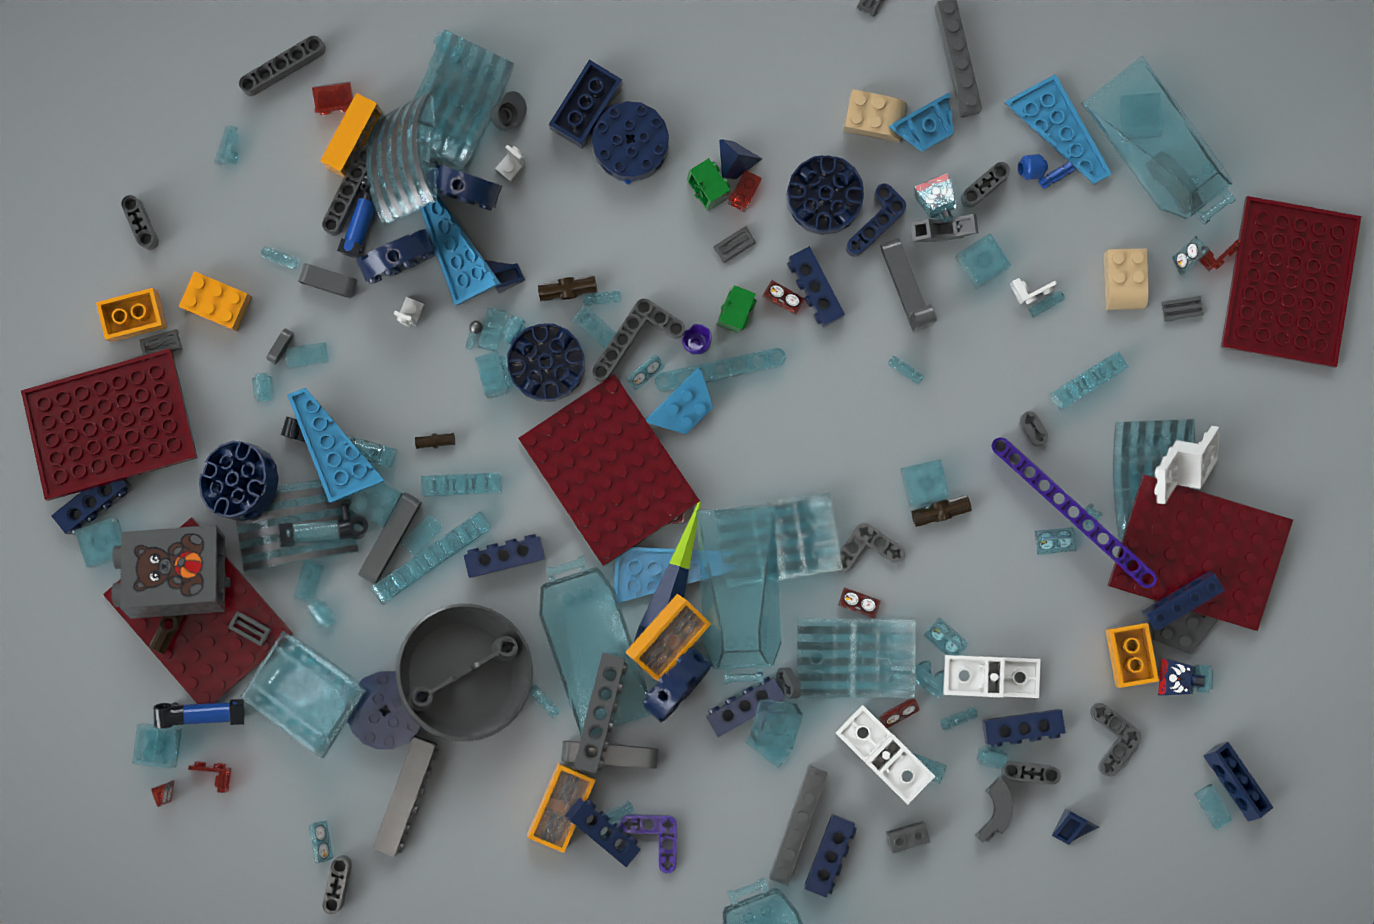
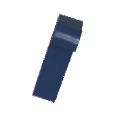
(873, 224)

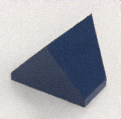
(735, 159)
(507, 274)
(1072, 827)

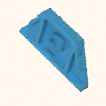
(927, 125)
(684, 406)

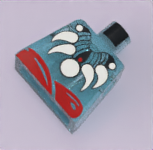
(936, 197)

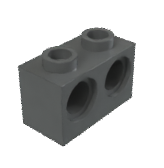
(907, 837)

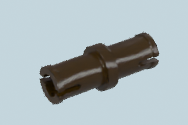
(435, 440)

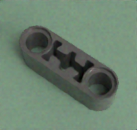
(996, 181)
(138, 232)
(327, 280)
(1034, 778)
(330, 887)

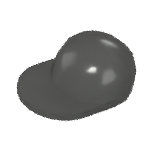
(509, 111)

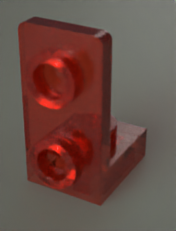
(744, 191)
(1210, 262)
(222, 780)

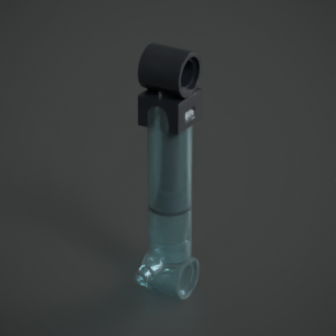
(371, 451)

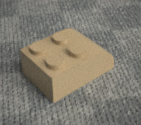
(873, 114)
(1126, 279)

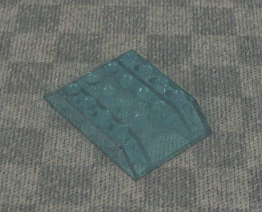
(304, 693)

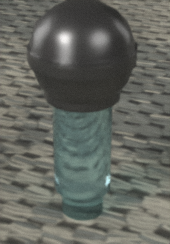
(475, 328)

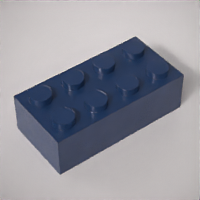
(585, 103)

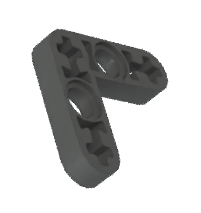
(862, 541)
(1121, 733)

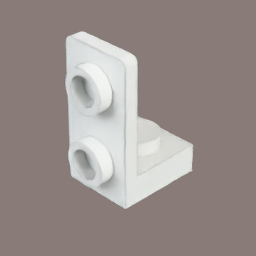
(511, 164)
(1020, 290)
(409, 312)

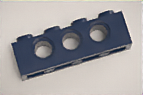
(807, 258)
(65, 515)
(473, 558)
(1183, 600)
(1053, 718)
(722, 726)
(1238, 781)
(578, 816)
(835, 825)

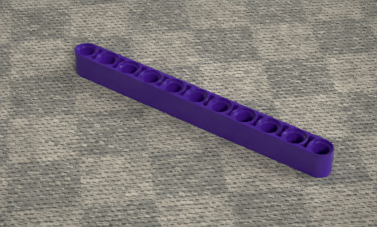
(1083, 514)

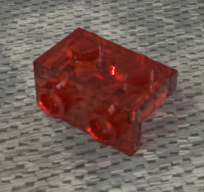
(332, 97)

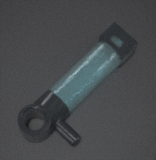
(322, 531)

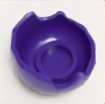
(697, 339)

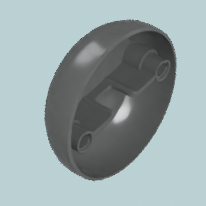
(464, 672)

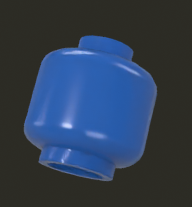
(1032, 167)

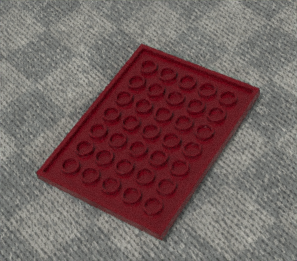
(1291, 281)
(108, 424)
(609, 470)
(1202, 535)
(205, 652)

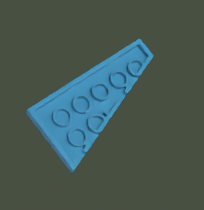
(1055, 119)
(459, 259)
(336, 459)
(642, 569)

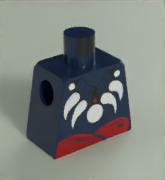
(1178, 678)

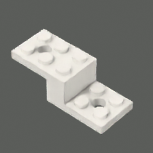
(1187, 464)
(991, 676)
(885, 754)

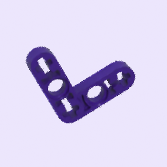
(657, 829)

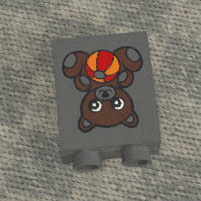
(170, 572)

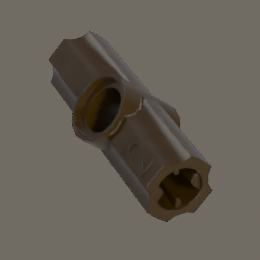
(567, 288)
(941, 510)
(164, 636)

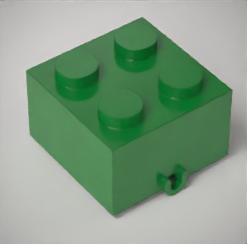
(709, 183)
(737, 306)

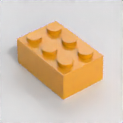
(215, 301)
(131, 315)
(1131, 655)

